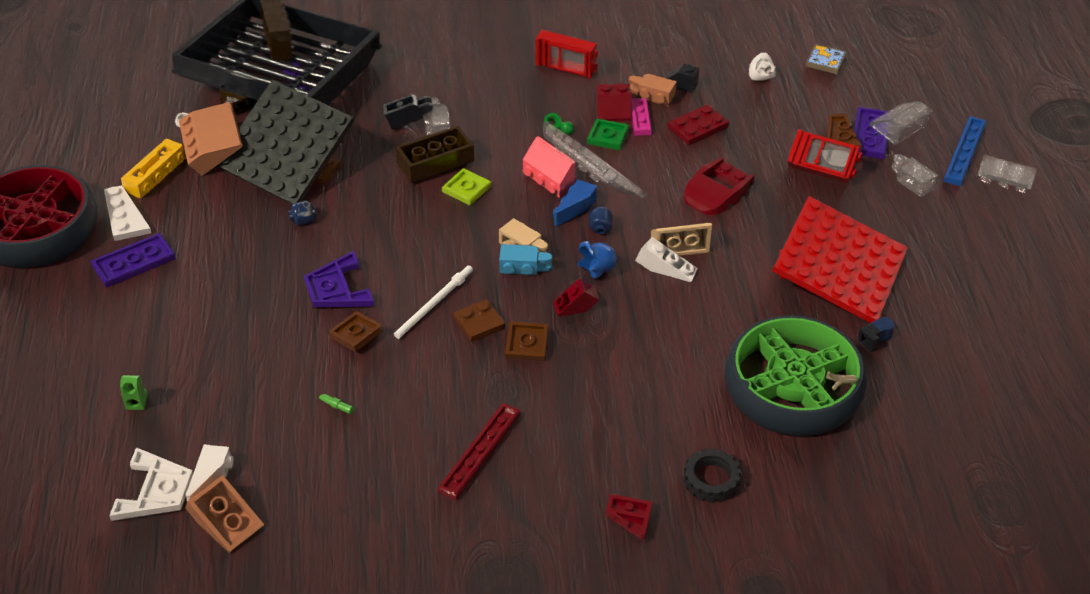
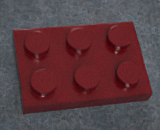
(698, 124)

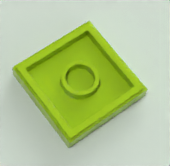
(466, 186)

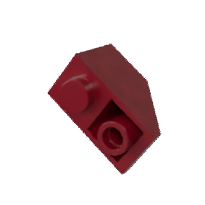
(576, 299)

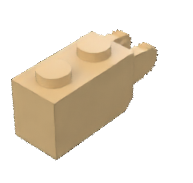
(519, 234)

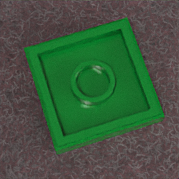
(608, 134)

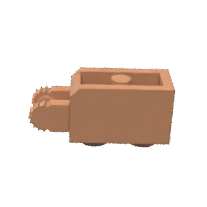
(653, 88)

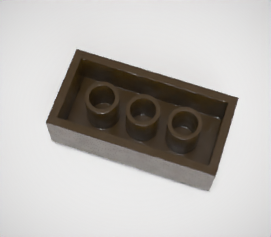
(277, 29)
(434, 153)

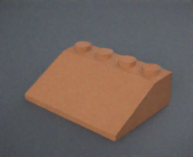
(210, 136)

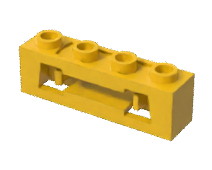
(153, 168)

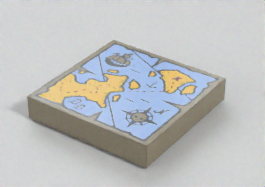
(826, 59)

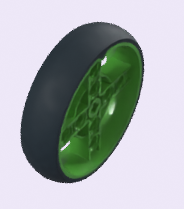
(795, 375)

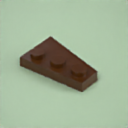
(841, 129)

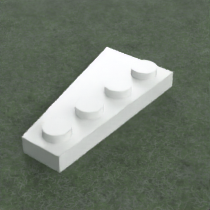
(124, 215)

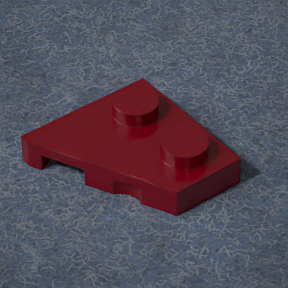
(630, 513)

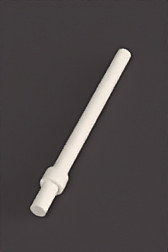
(456, 280)

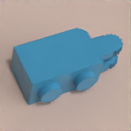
(523, 260)

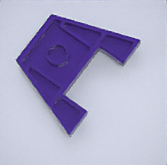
(329, 288)

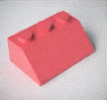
(549, 167)

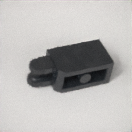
(407, 110)

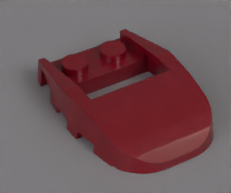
(712, 197)

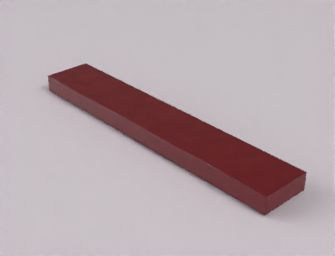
(478, 451)

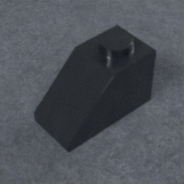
(685, 77)

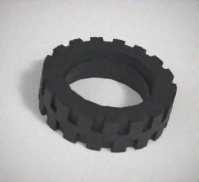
(709, 492)

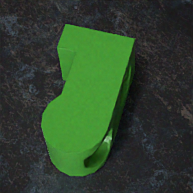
(132, 388)

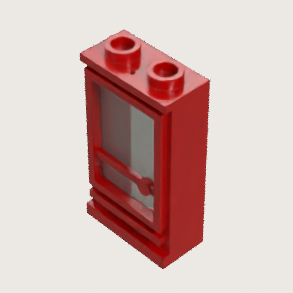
(566, 53)
(824, 156)

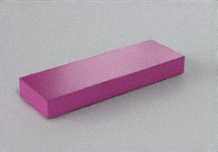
(640, 116)

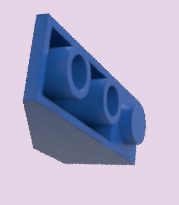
(577, 201)

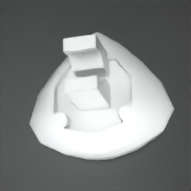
(762, 68)

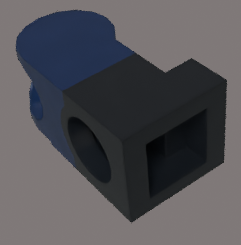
(875, 332)

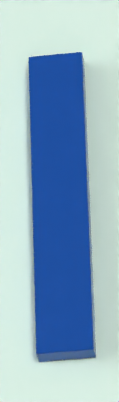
(964, 151)

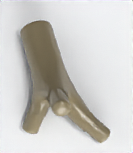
(840, 379)

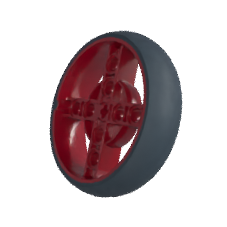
(31, 210)

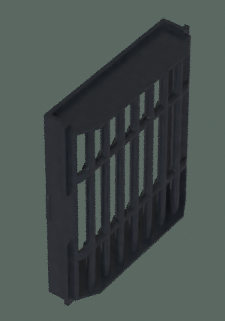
(193, 57)

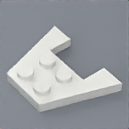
(162, 490)

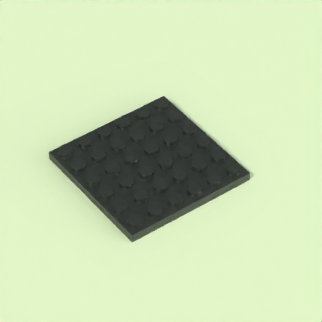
(286, 142)

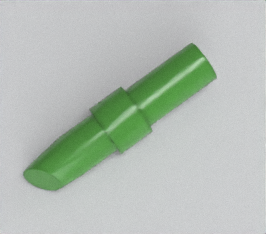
(336, 403)

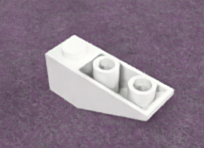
(664, 261)

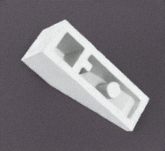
(211, 465)

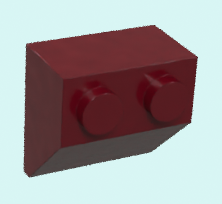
(613, 102)

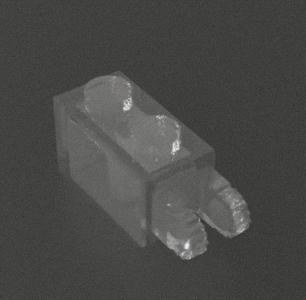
(437, 119)
(914, 175)

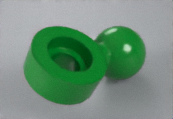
(567, 127)

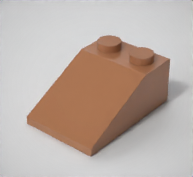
(224, 514)

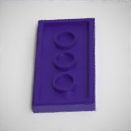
(872, 142)
(133, 260)

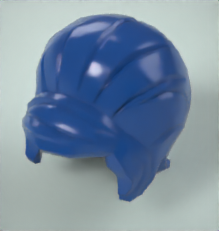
(597, 258)

